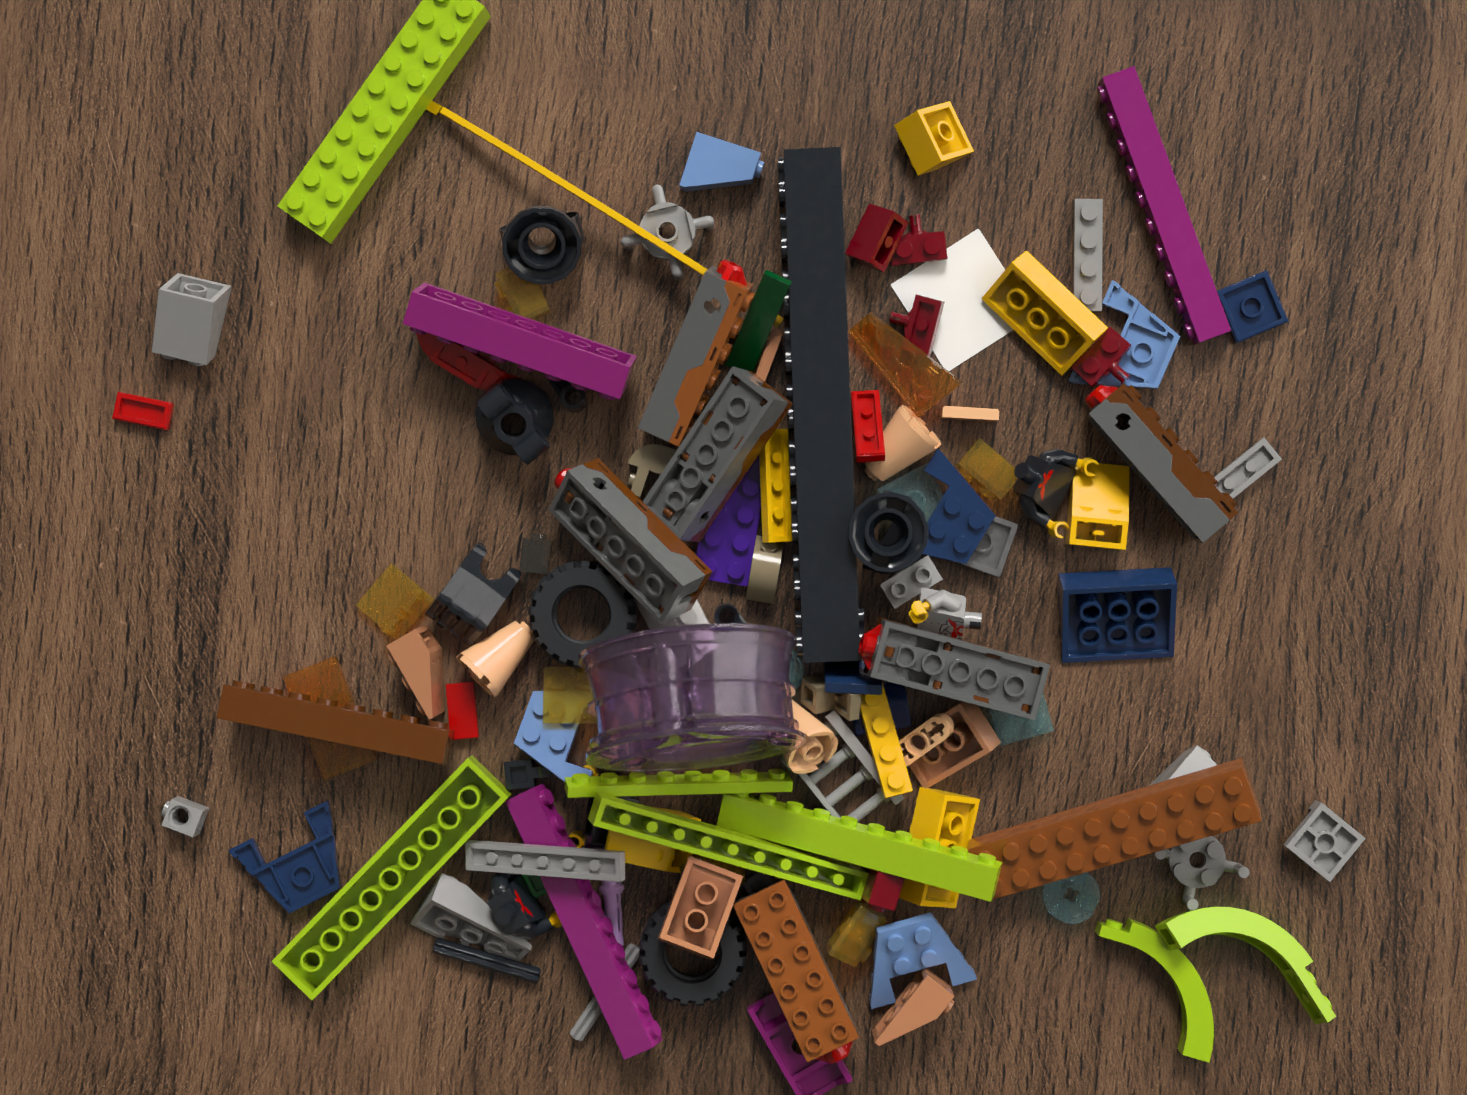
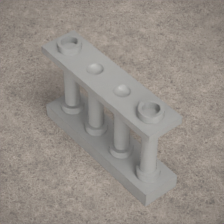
(851, 748)

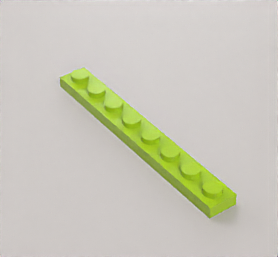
(678, 784)

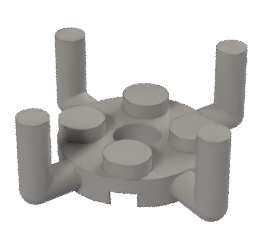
(673, 214)
(1203, 875)

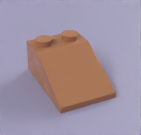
(968, 742)
(700, 908)
(917, 1005)

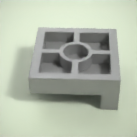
(1324, 841)

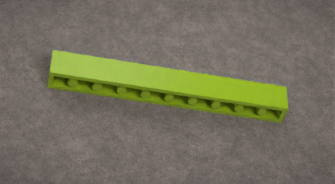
(861, 844)
(727, 846)

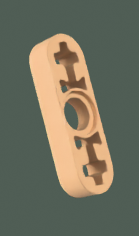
(931, 741)

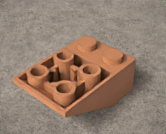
(421, 663)

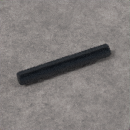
(486, 960)

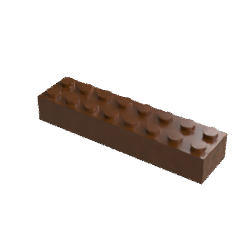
(335, 724)

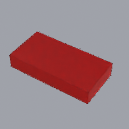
(143, 411)
(462, 709)

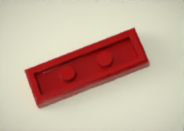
(867, 426)

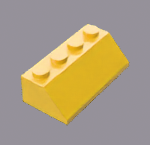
(1044, 312)
(950, 821)

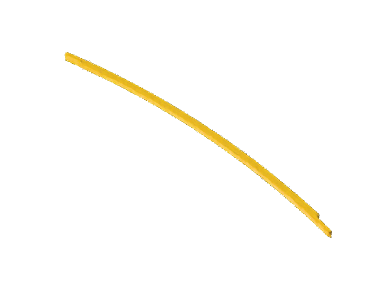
(434, 108)

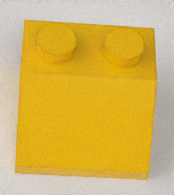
(933, 137)

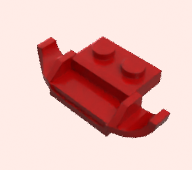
(471, 367)

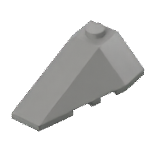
(460, 913)

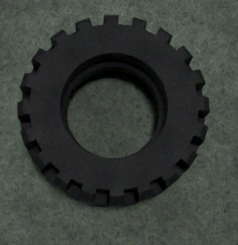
(551, 591)
(688, 987)

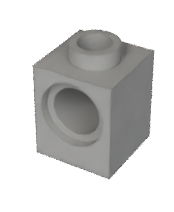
(196, 812)

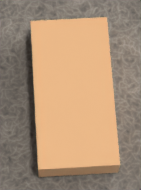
(969, 413)

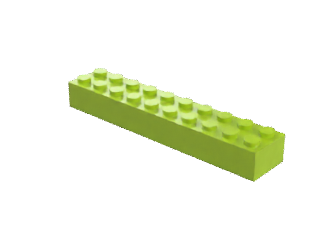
(383, 113)
(391, 877)

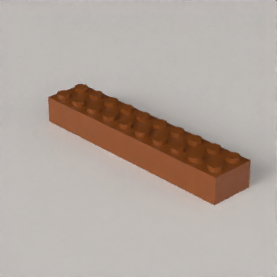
(1121, 827)

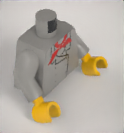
(943, 613)

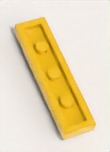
(775, 489)
(884, 745)

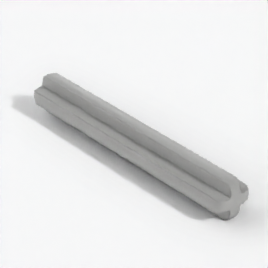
(593, 1009)

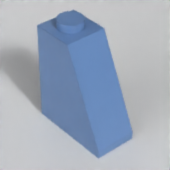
(719, 165)

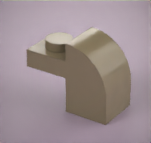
(648, 459)
(764, 571)
(818, 701)

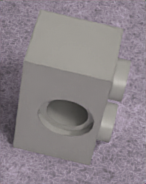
(909, 581)

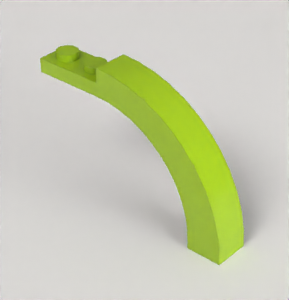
(1262, 934)

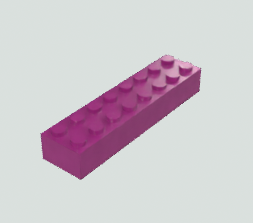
(519, 341)

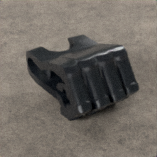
(471, 599)

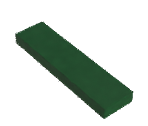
(758, 321)

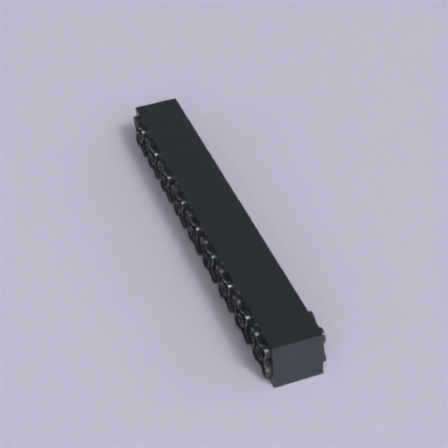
(820, 417)

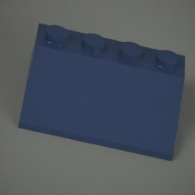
(1117, 614)

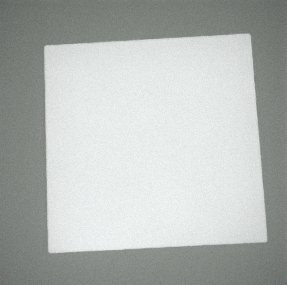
(960, 282)

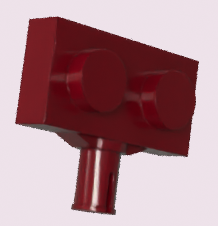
(919, 245)
(921, 322)
(1103, 359)

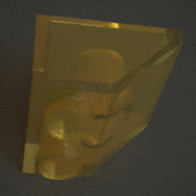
(855, 934)

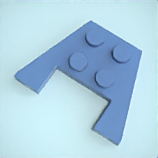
(1150, 341)
(547, 742)
(911, 947)

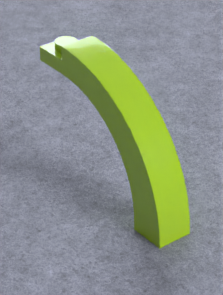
(1196, 1009)

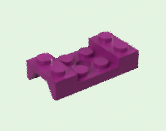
(803, 1076)

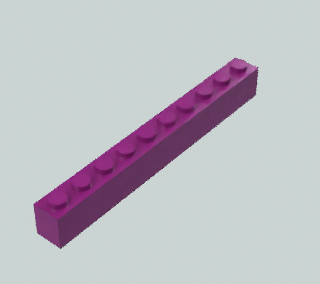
(1163, 205)
(588, 929)

